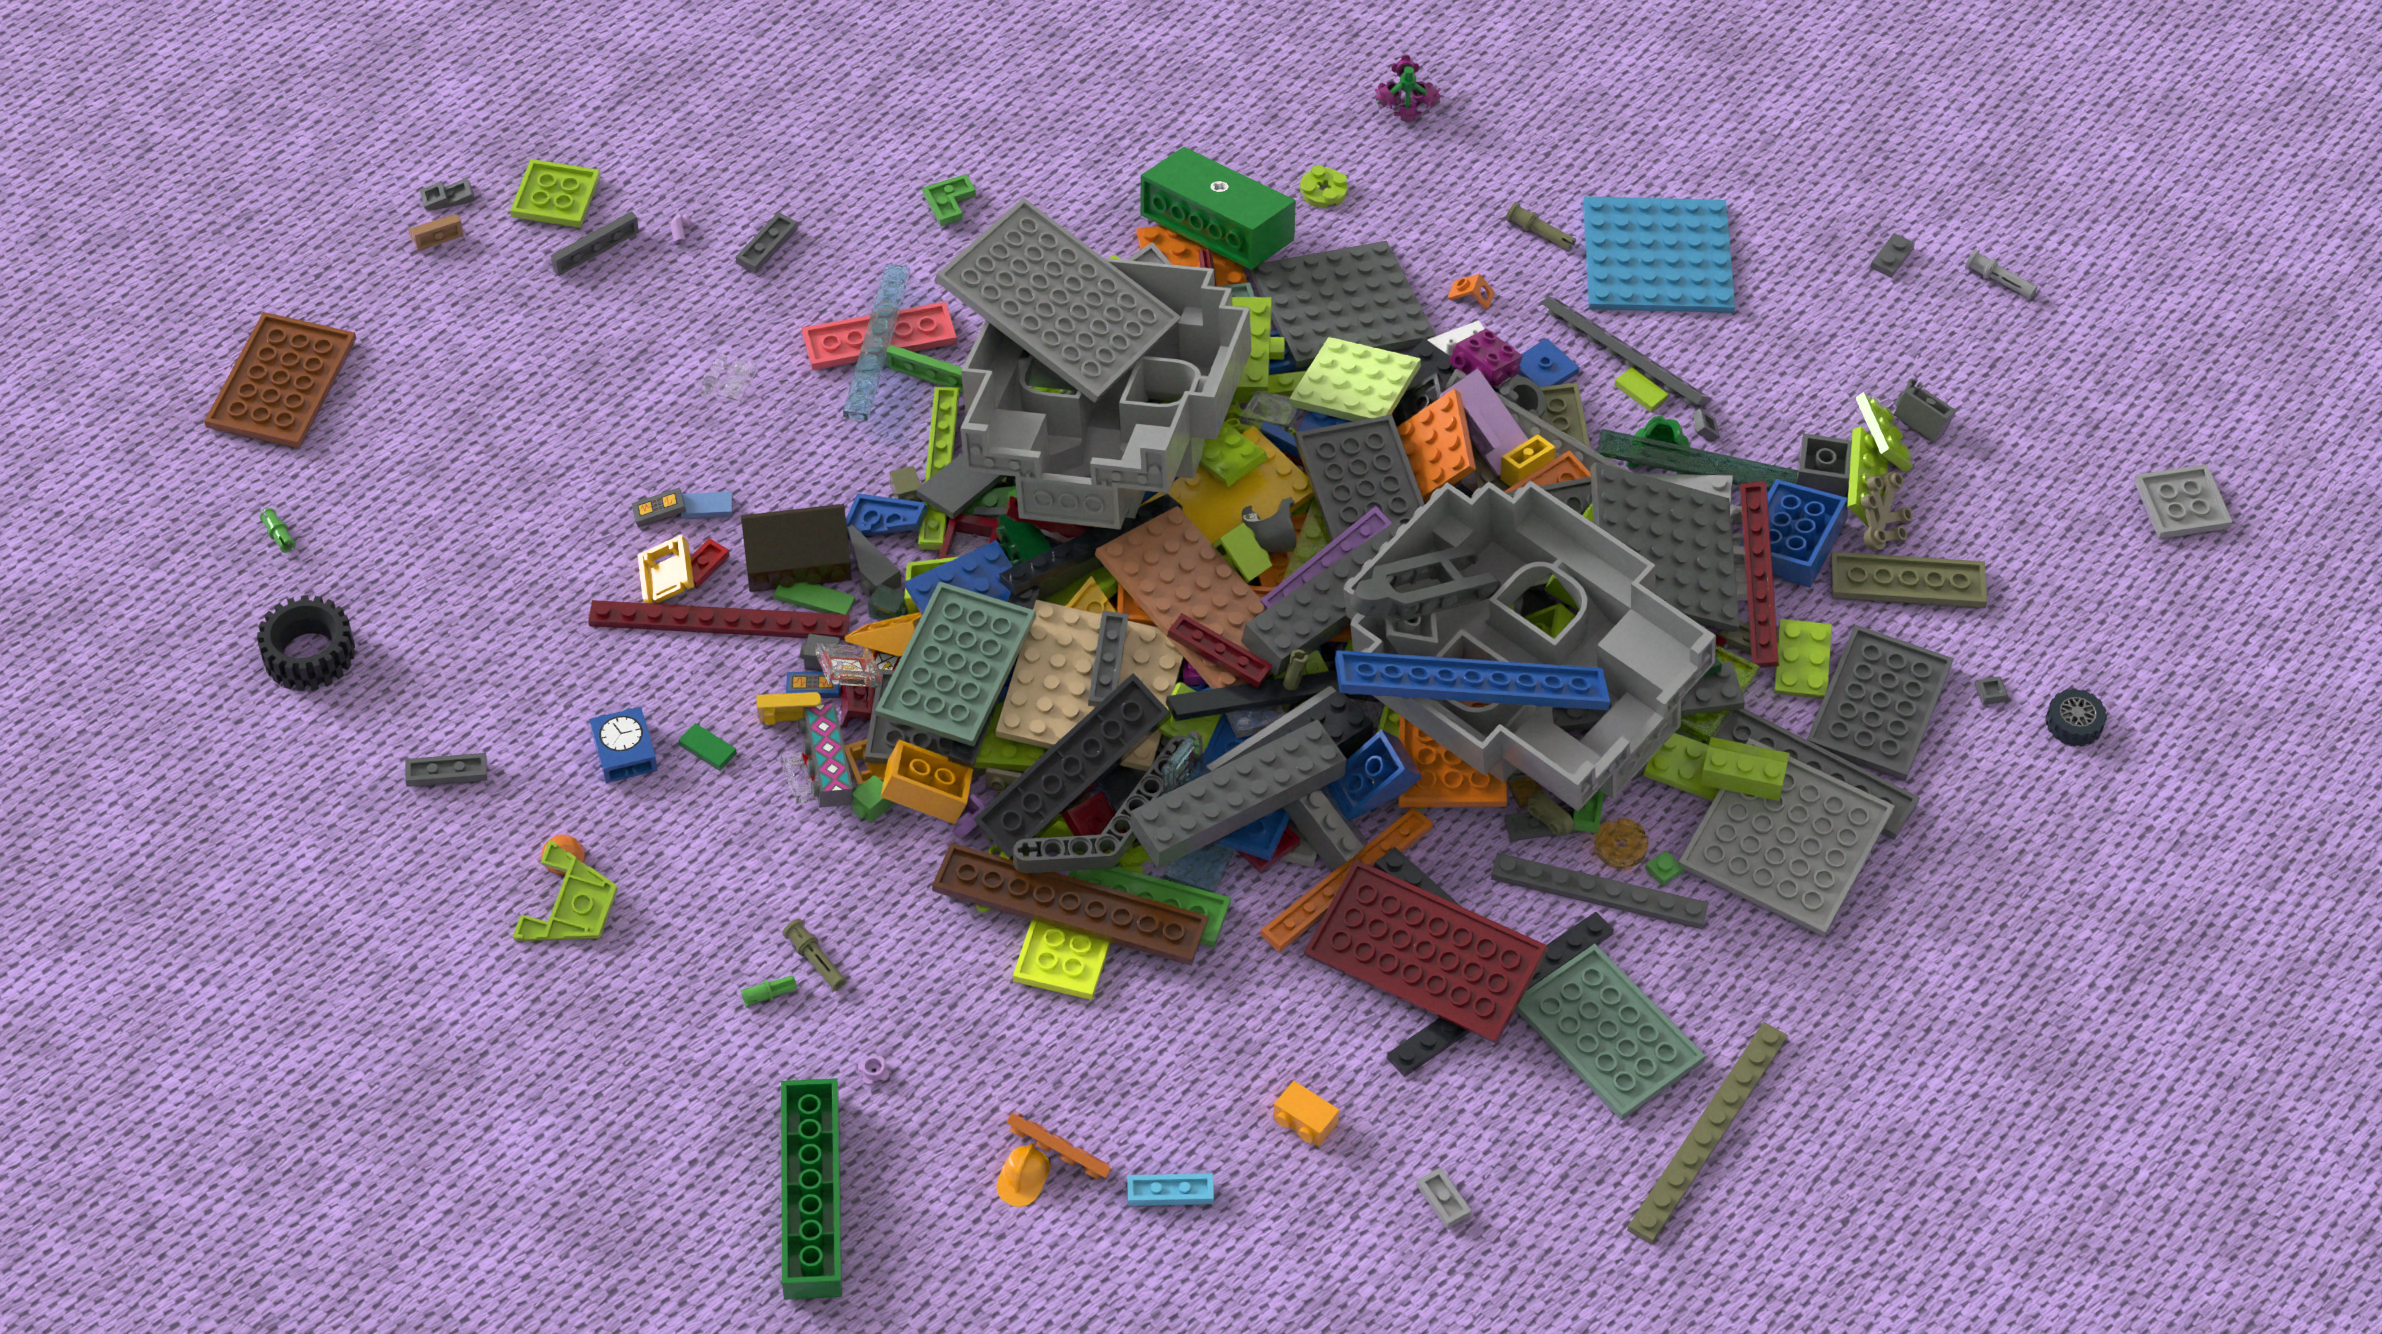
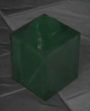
(887, 604)

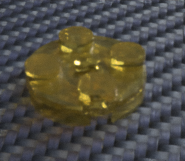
(1617, 856)

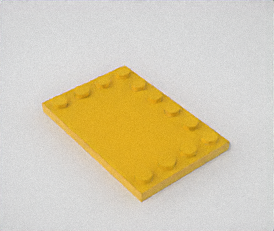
(1218, 508)

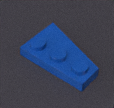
(885, 515)

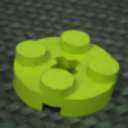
(1321, 176)

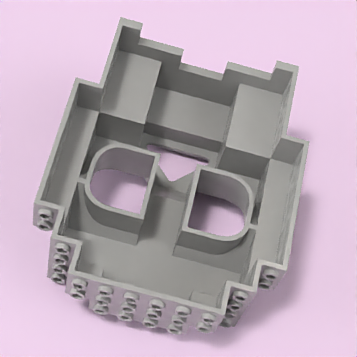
(1099, 458)
(1640, 641)

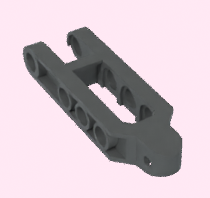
(1444, 565)

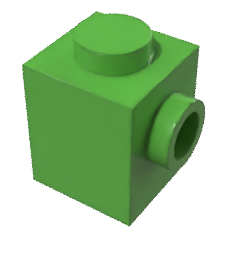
(867, 800)

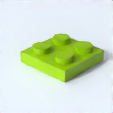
(1204, 725)

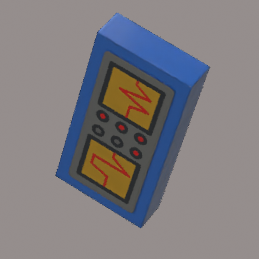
(811, 682)

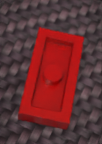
(707, 560)

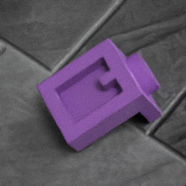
(966, 822)

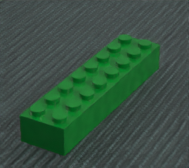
(811, 1189)

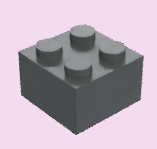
(1824, 464)

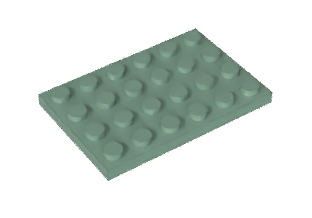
(956, 663)
(1608, 1031)

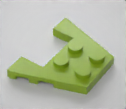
(580, 905)

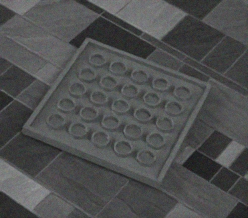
(1342, 295)
(1680, 533)

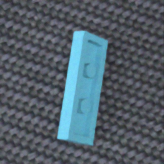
(1170, 1189)

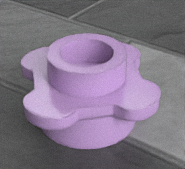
(870, 1063)

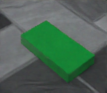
(707, 747)

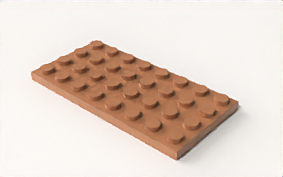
(1178, 571)

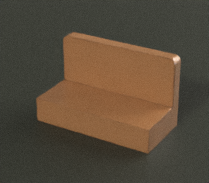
(436, 232)

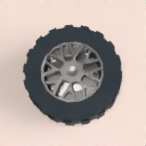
(2075, 705)

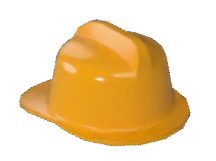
(1023, 1176)

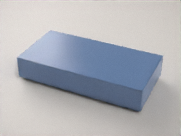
(707, 505)

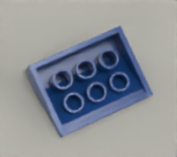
(1802, 529)

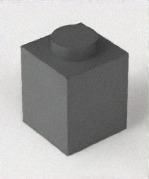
(808, 650)

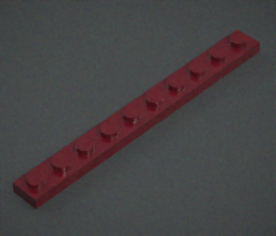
(717, 620)

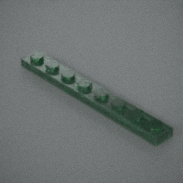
(1688, 459)

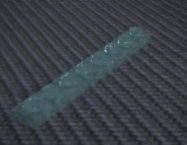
(876, 342)

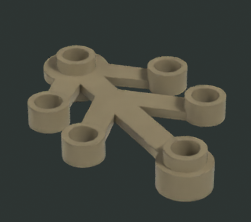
(1875, 536)

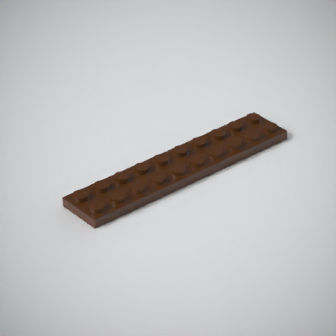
(1071, 904)

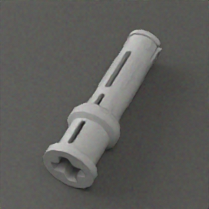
(1991, 269)

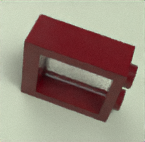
(967, 534)

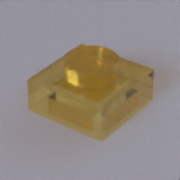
(1523, 790)

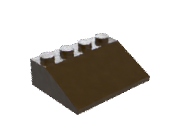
(796, 547)

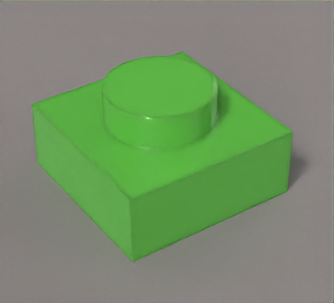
(1664, 868)

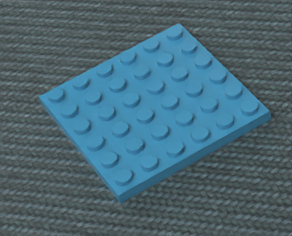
(1658, 254)

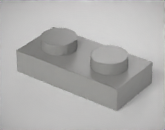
(1443, 1198)

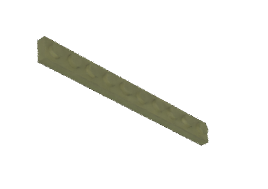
(1707, 1133)

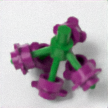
(1415, 91)

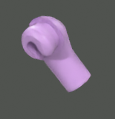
(677, 227)

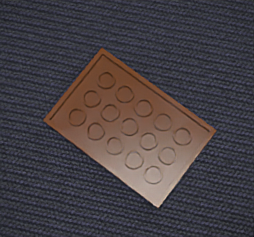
(280, 380)

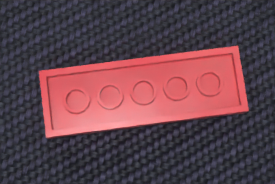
(914, 330)

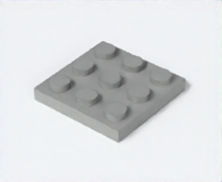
(2183, 501)

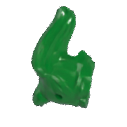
(1662, 430)

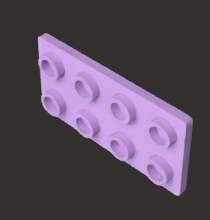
(1488, 420)

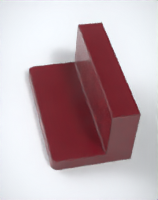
(856, 702)

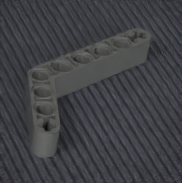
(1095, 844)

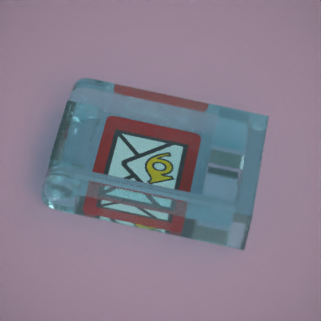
(1184, 764)

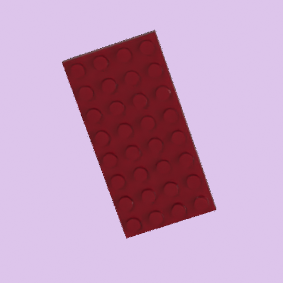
(1426, 951)

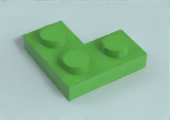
(944, 195)

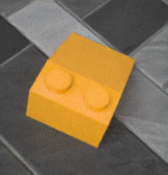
(886, 635)

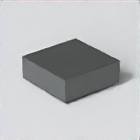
(1991, 690)

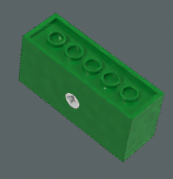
(1217, 207)

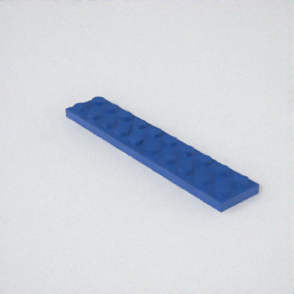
(1471, 680)

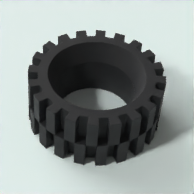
(301, 619)

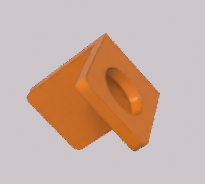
(1472, 285)

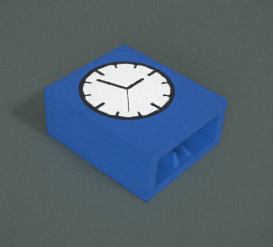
(623, 744)

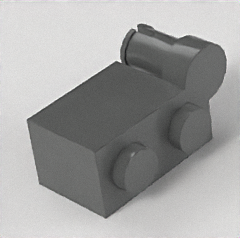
(1923, 411)

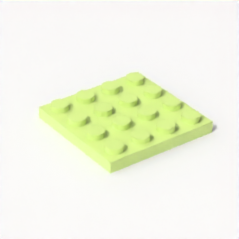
(1354, 381)

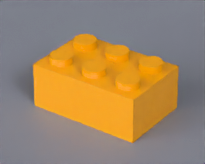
(926, 782)

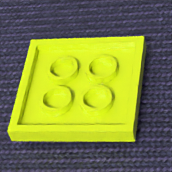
(1061, 960)

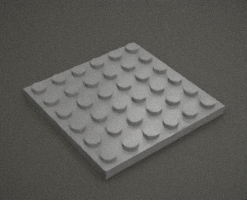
(1790, 852)

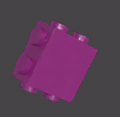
(1488, 354)

